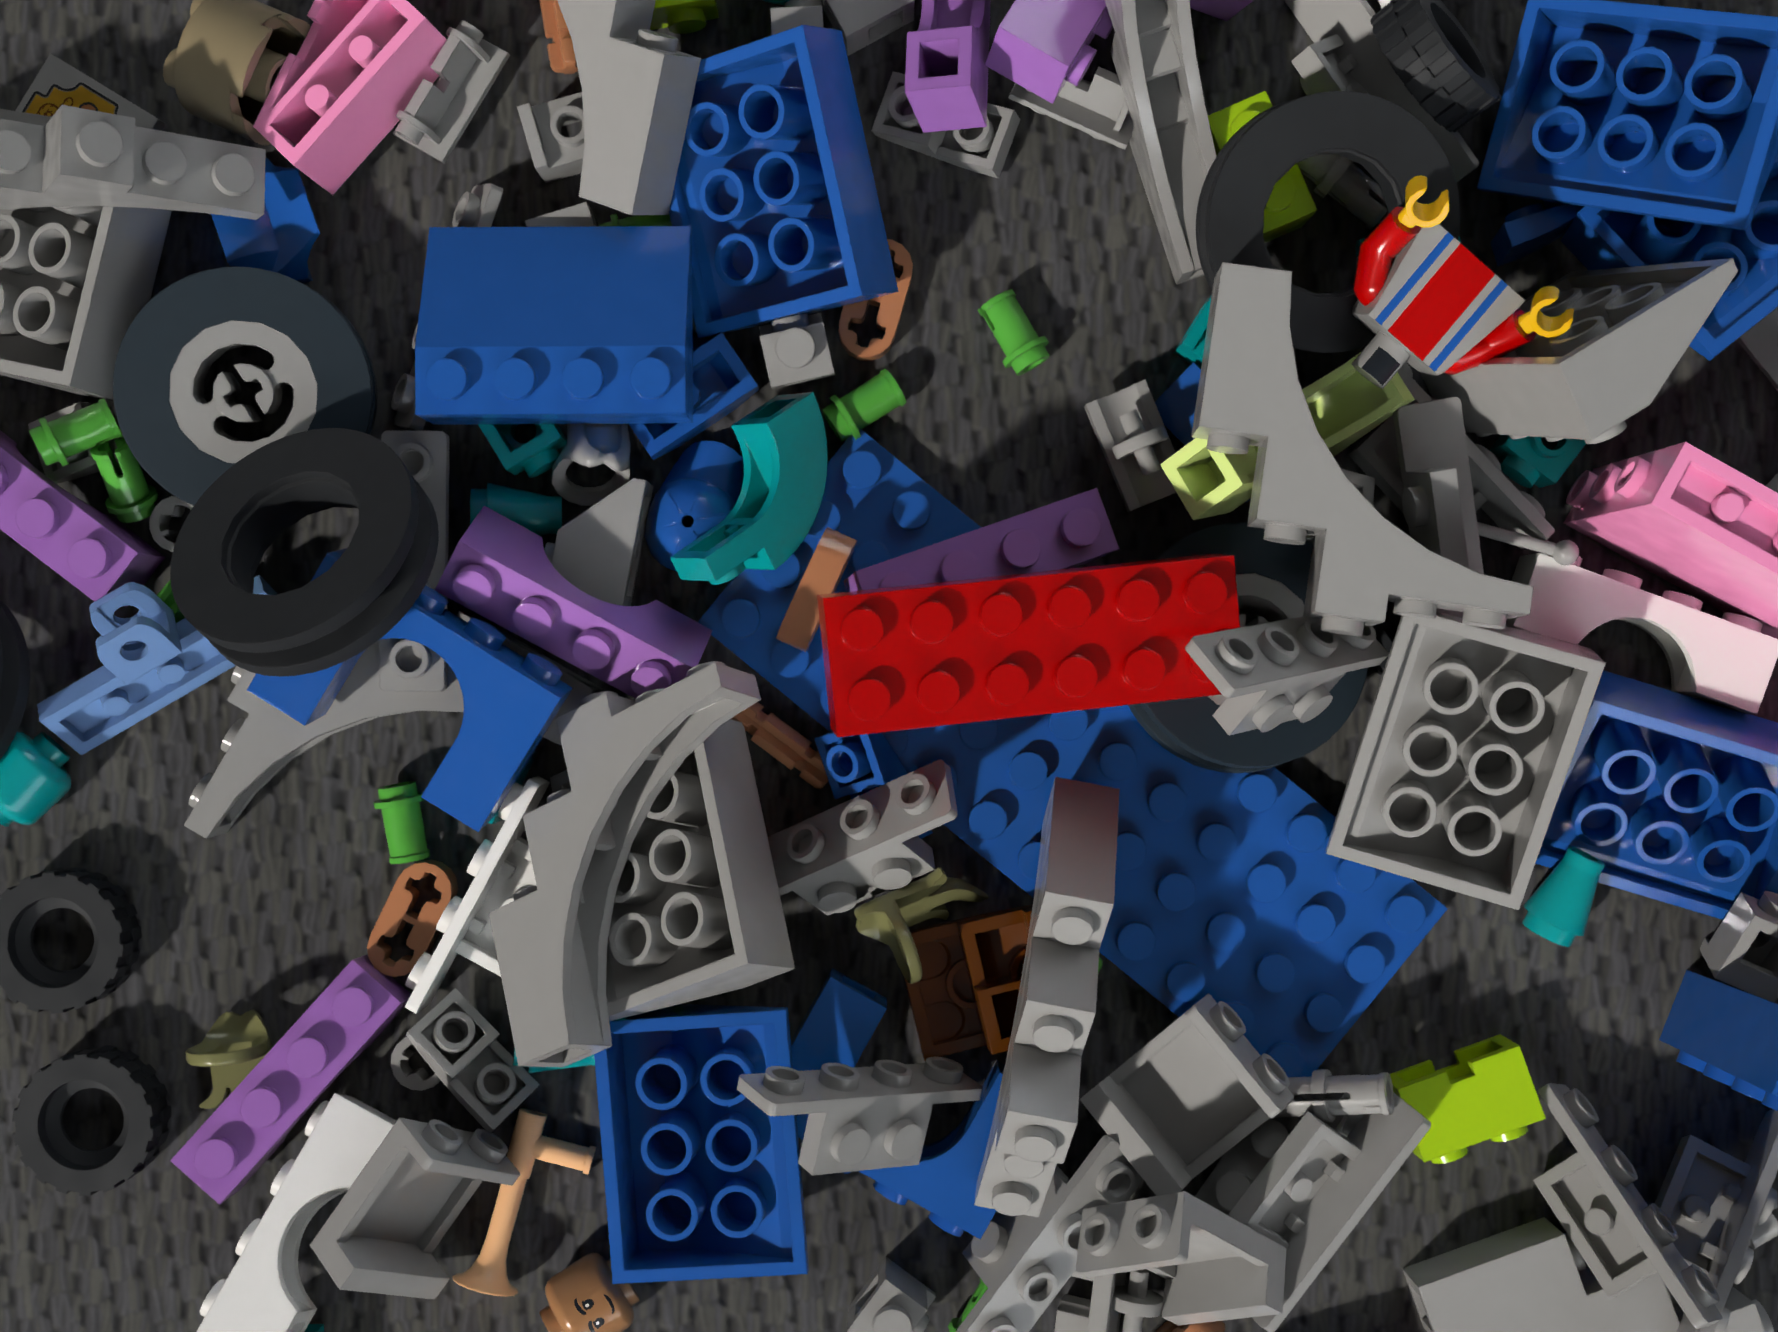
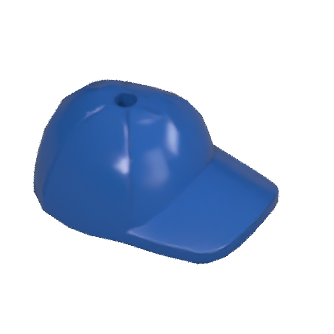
(700, 485)

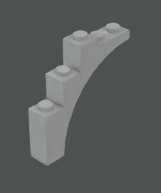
(633, 103)
(1171, 125)
(110, 162)
(1358, 557)
(271, 739)
(558, 931)
(1055, 999)
(1541, 1284)

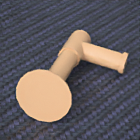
(527, 1143)

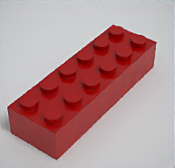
(1022, 643)

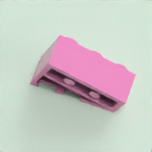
(347, 85)

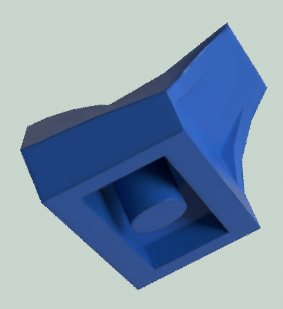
(280, 237)
(719, 388)

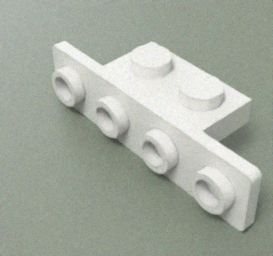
(499, 873)

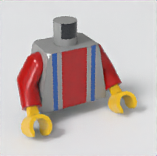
(1436, 299)

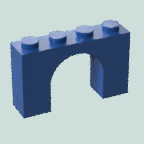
(504, 698)
(948, 1169)

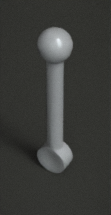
(1563, 552)

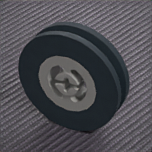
(190, 327)
(1274, 588)

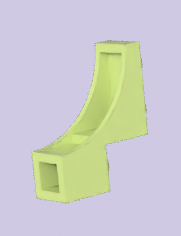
(1343, 411)

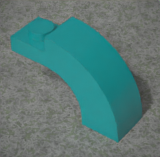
(779, 495)

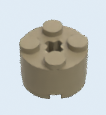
(231, 61)

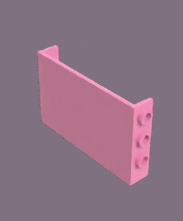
(1689, 525)

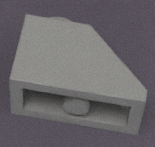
(604, 544)

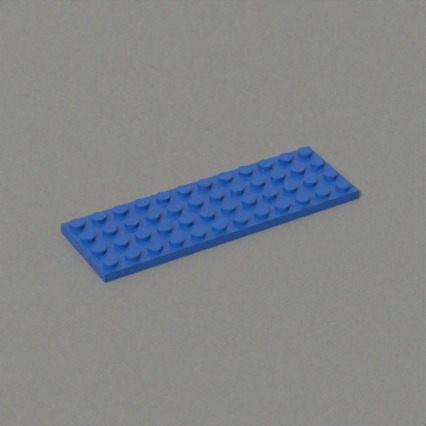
(1214, 869)

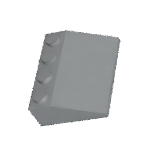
(73, 287)
(1608, 364)
(1465, 755)
(697, 889)

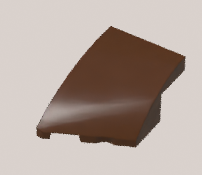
(969, 981)

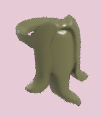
(892, 913)
(231, 1052)

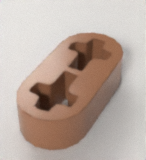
(889, 311)
(819, 578)
(399, 911)

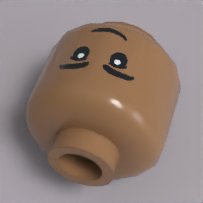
(587, 1300)

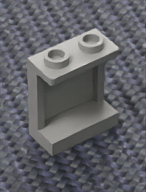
(1188, 1096)
(405, 1205)
(1207, 1258)

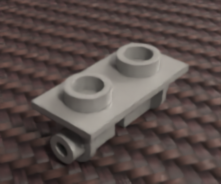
(1090, 107)
(445, 108)

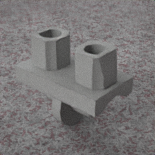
(1133, 443)
(1108, 1301)

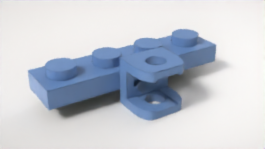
(144, 668)

